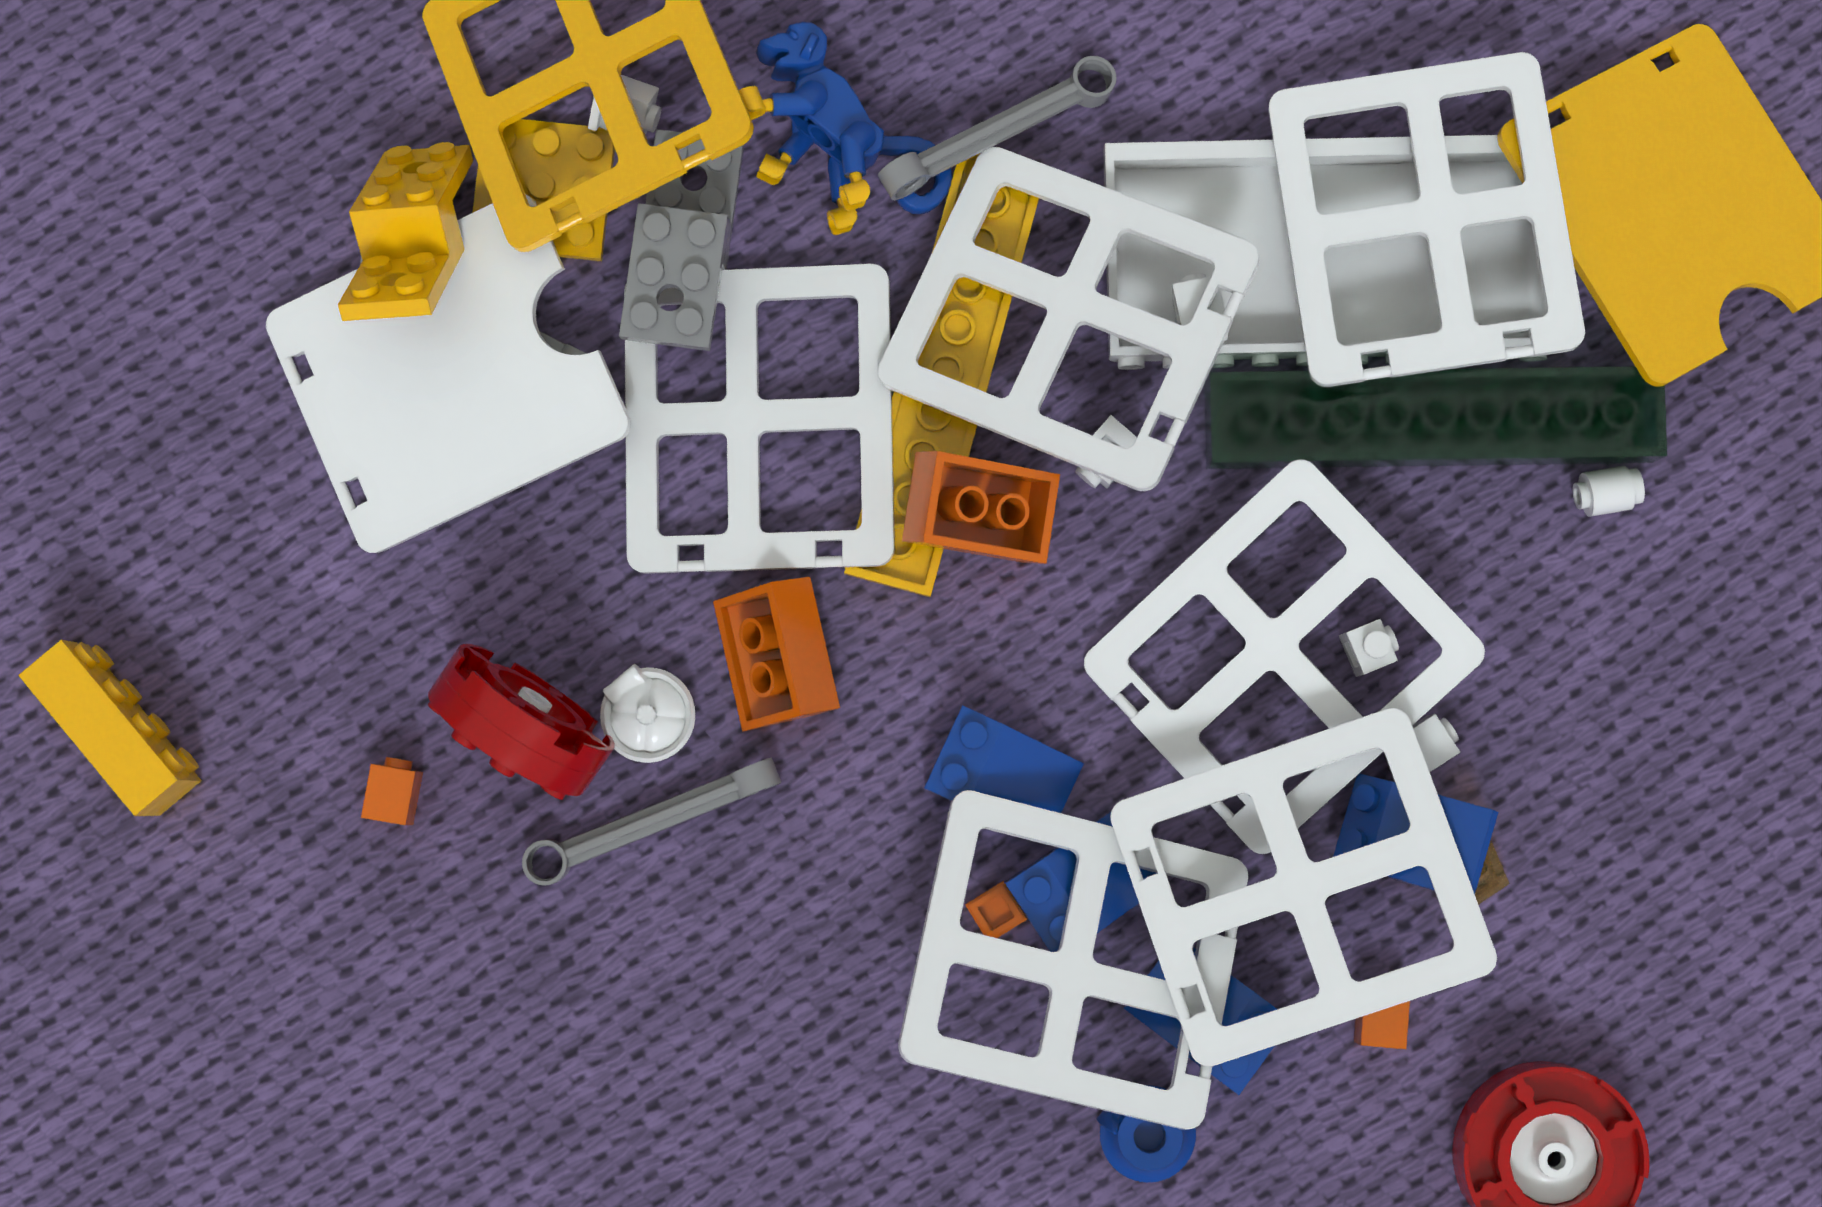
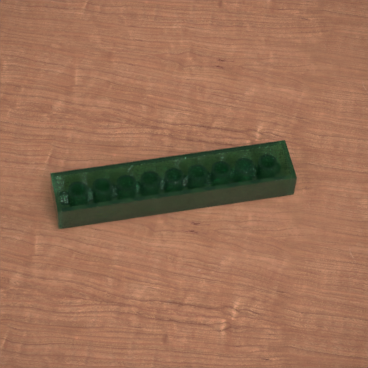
(1435, 419)

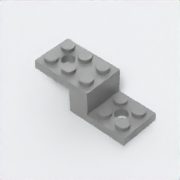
(681, 245)

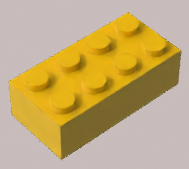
(111, 727)

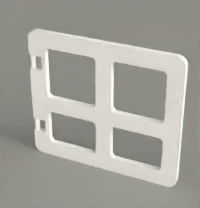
(1436, 216)
(1070, 304)
(746, 417)
(1274, 642)
(1067, 973)

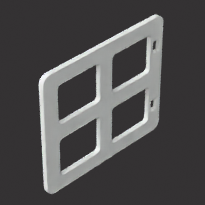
(1304, 886)

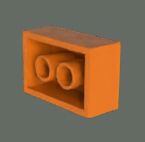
(980, 507)

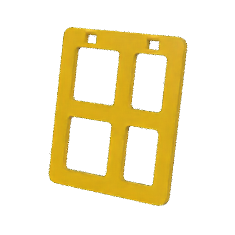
(596, 65)

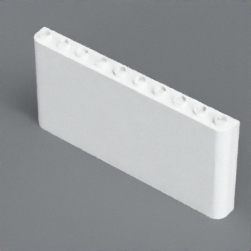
(1374, 287)

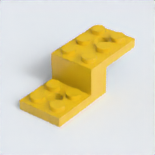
(406, 232)

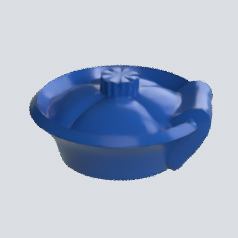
(1144, 1148)

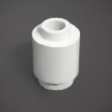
(1608, 490)

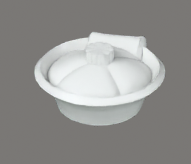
(647, 714)

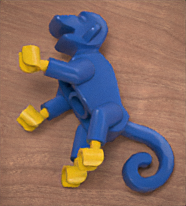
(831, 116)

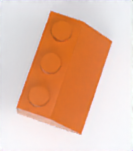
(776, 653)

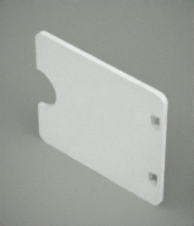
(445, 402)

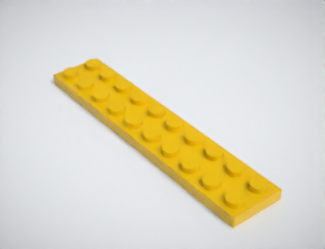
(960, 348)

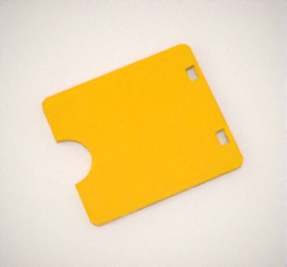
(1679, 200)

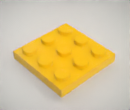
(551, 161)

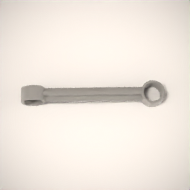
(913, 170)
(655, 818)

